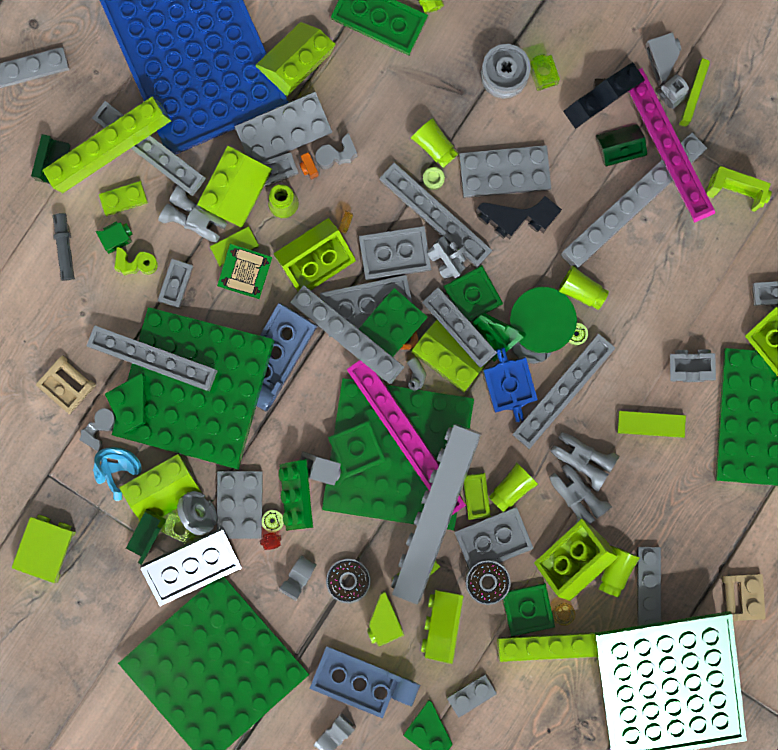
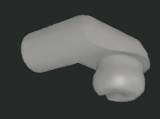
(418, 375)

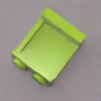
(741, 184)
(43, 548)

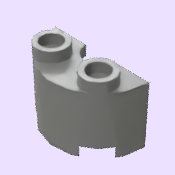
(692, 367)

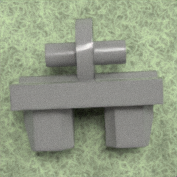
(450, 254)

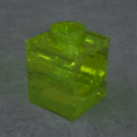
(544, 81)
(169, 529)

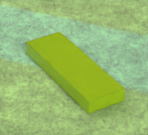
(694, 92)
(651, 424)

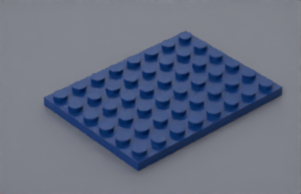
(195, 63)

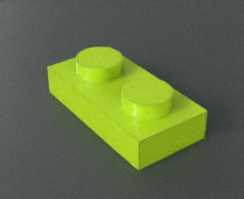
(123, 198)

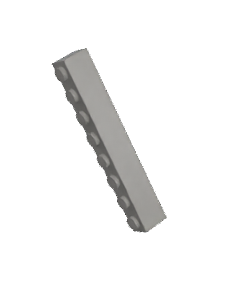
(627, 207)
(436, 514)

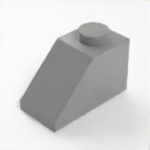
(662, 55)
(321, 468)

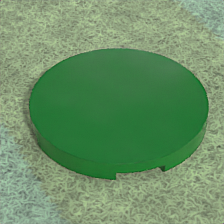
(545, 318)

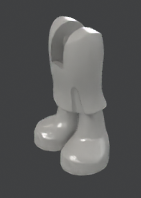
(197, 218)
(579, 457)
(577, 491)

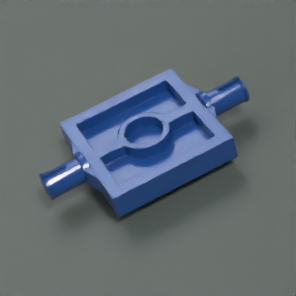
(510, 384)

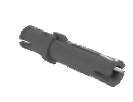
(62, 239)

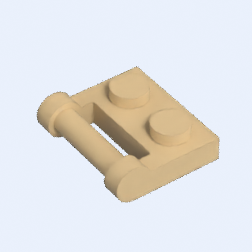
(62, 391)
(751, 596)

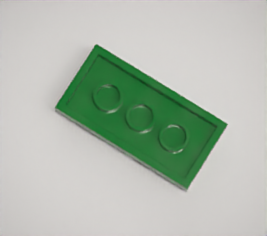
(383, 21)

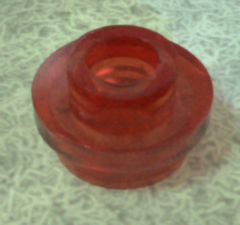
(270, 541)

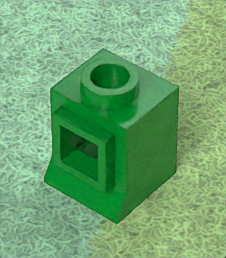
(115, 236)

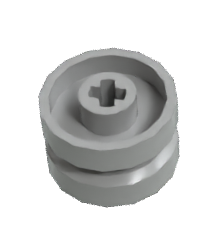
(507, 58)

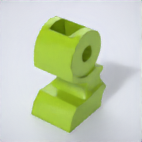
(143, 261)

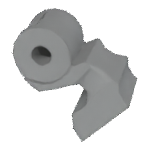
(673, 91)
(327, 155)
(104, 421)
(297, 578)
(336, 734)

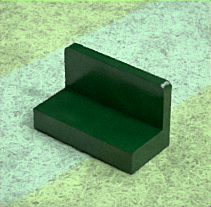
(622, 145)
(47, 153)
(145, 534)

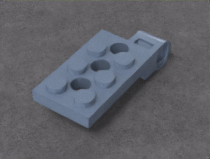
(291, 350)
(397, 687)

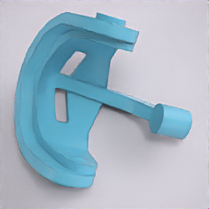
(126, 462)

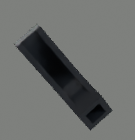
(604, 95)
(509, 219)

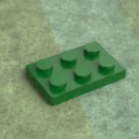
(393, 322)
(295, 495)

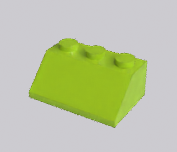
(296, 57)
(234, 186)
(315, 256)
(765, 339)
(446, 357)
(160, 487)
(575, 560)
(384, 622)
(442, 626)

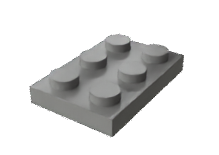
(395, 253)
(240, 503)
(494, 538)

